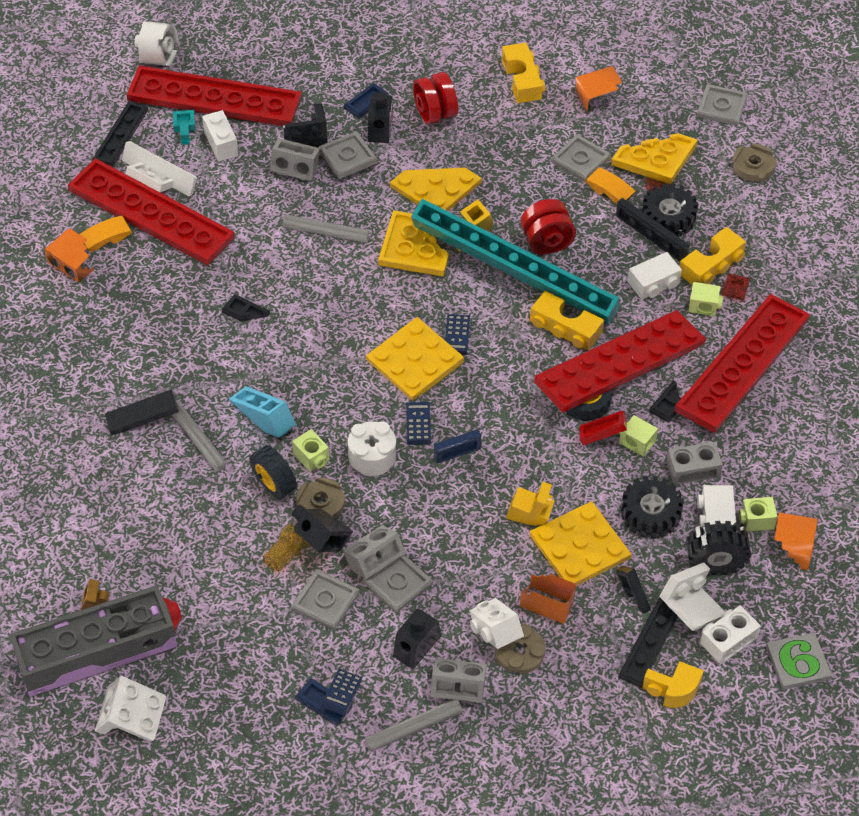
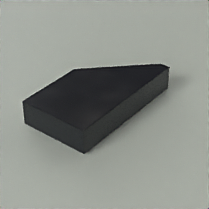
(244, 309)
(665, 405)
(633, 587)

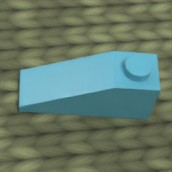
(264, 410)

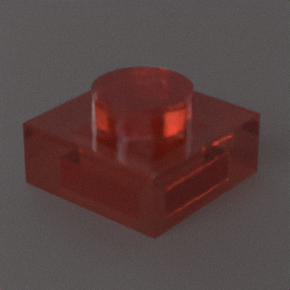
(736, 286)

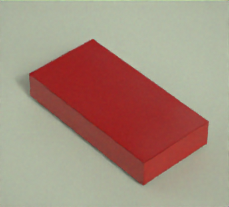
(603, 427)

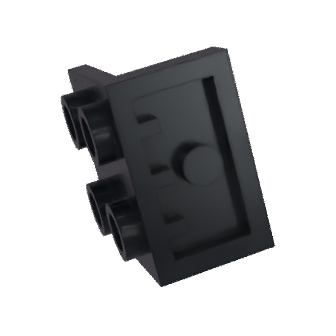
(308, 132)

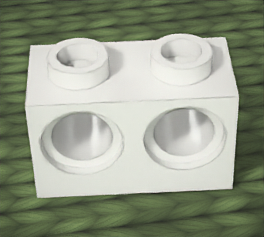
(733, 638)

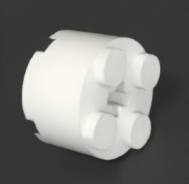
(156, 43)
(372, 448)

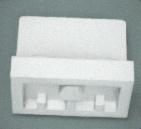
(689, 600)
(131, 709)

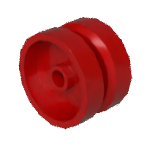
(435, 98)
(548, 226)

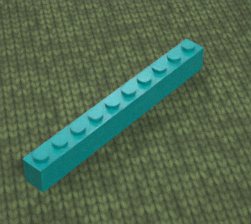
(515, 261)

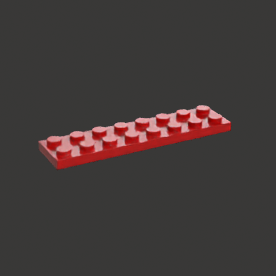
(213, 94)
(151, 211)
(619, 361)
(742, 363)

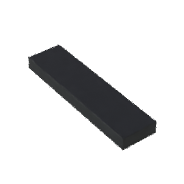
(121, 133)
(652, 230)
(648, 644)

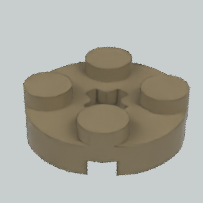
(754, 172)
(325, 488)
(524, 662)

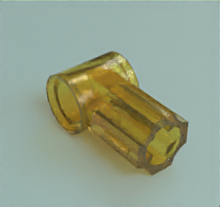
(284, 549)

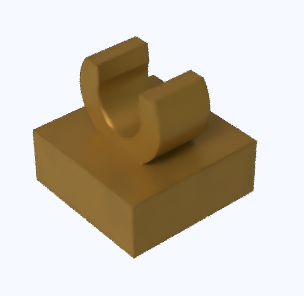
(92, 595)

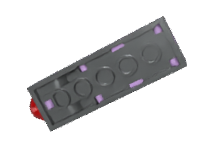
(95, 639)

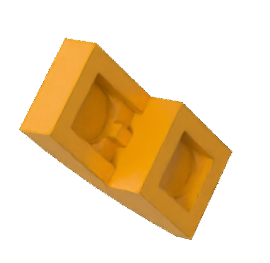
(606, 182)
(103, 232)

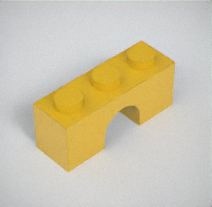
(527, 84)
(726, 249)
(581, 331)

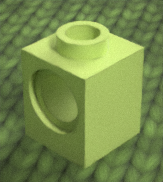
(705, 299)
(639, 436)
(309, 443)
(760, 506)

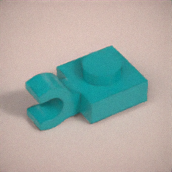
(184, 122)

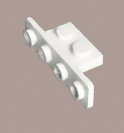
(156, 171)

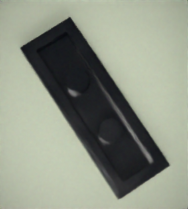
(141, 412)

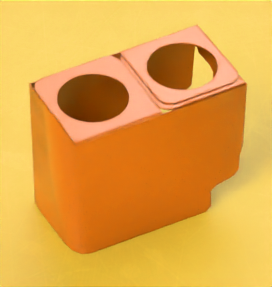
(596, 84)
(71, 251)
(797, 537)
(544, 605)

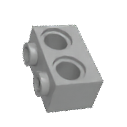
(295, 155)
(694, 463)
(374, 551)
(458, 680)

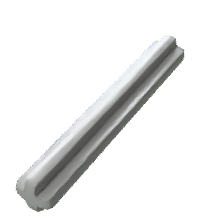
(325, 228)
(199, 439)
(413, 725)

